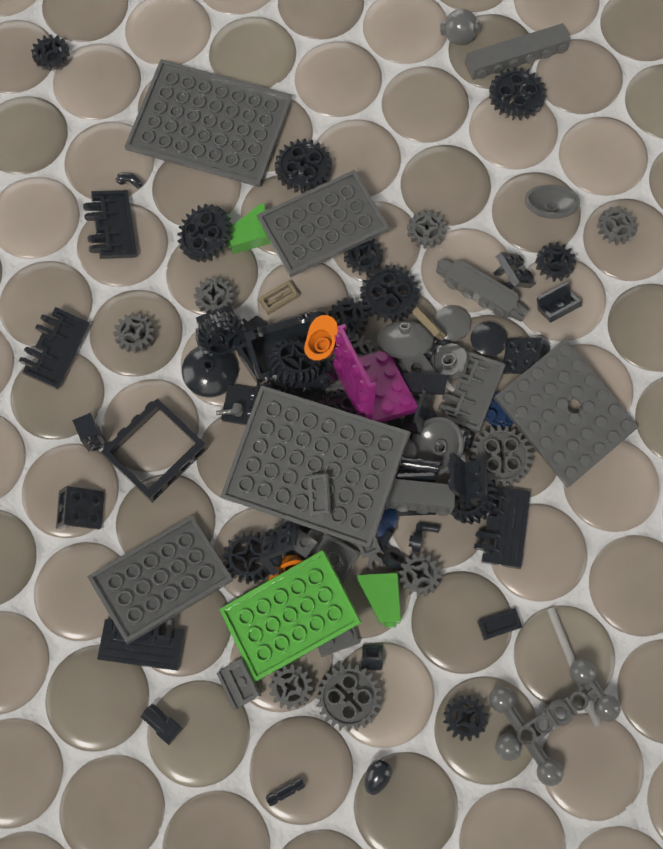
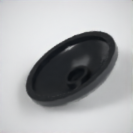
(209, 381)

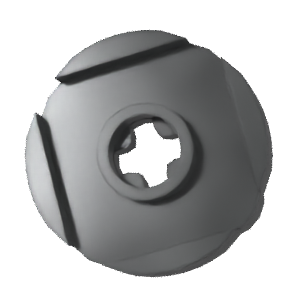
(454, 369)

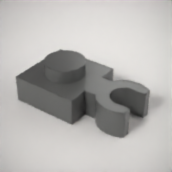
(371, 553)

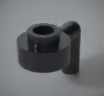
(436, 344)
(415, 541)
(391, 557)

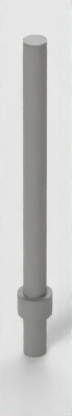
(570, 659)

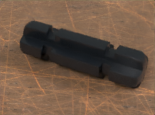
(285, 791)

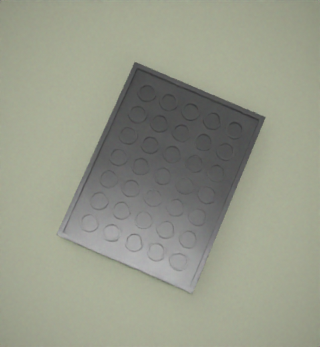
(209, 122)
(303, 438)

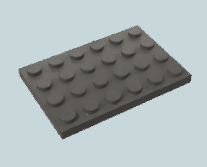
(322, 223)
(159, 579)

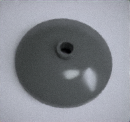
(552, 201)
(405, 339)
(436, 434)

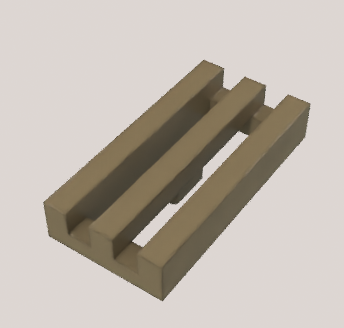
(269, 310)
(429, 324)

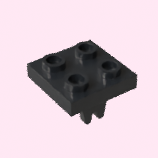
(516, 271)

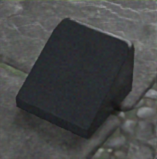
(372, 657)

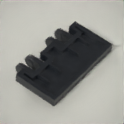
(114, 222)
(57, 346)
(506, 529)
(147, 651)

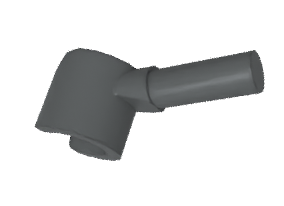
(237, 410)

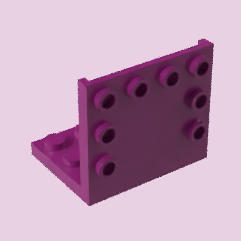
(371, 382)

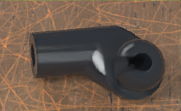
(129, 177)

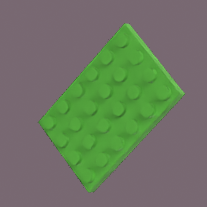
(290, 616)

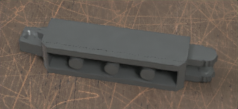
(482, 289)

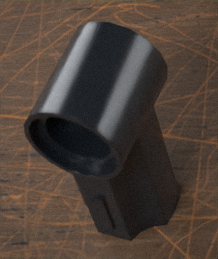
(164, 726)

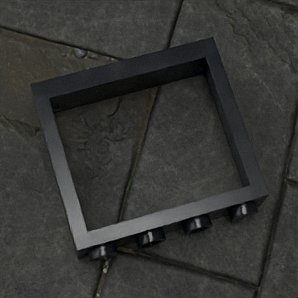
(173, 472)

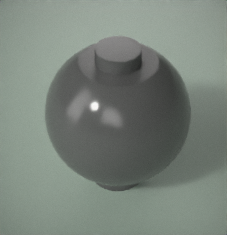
(460, 26)

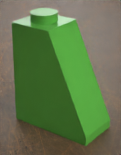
(248, 232)
(382, 596)

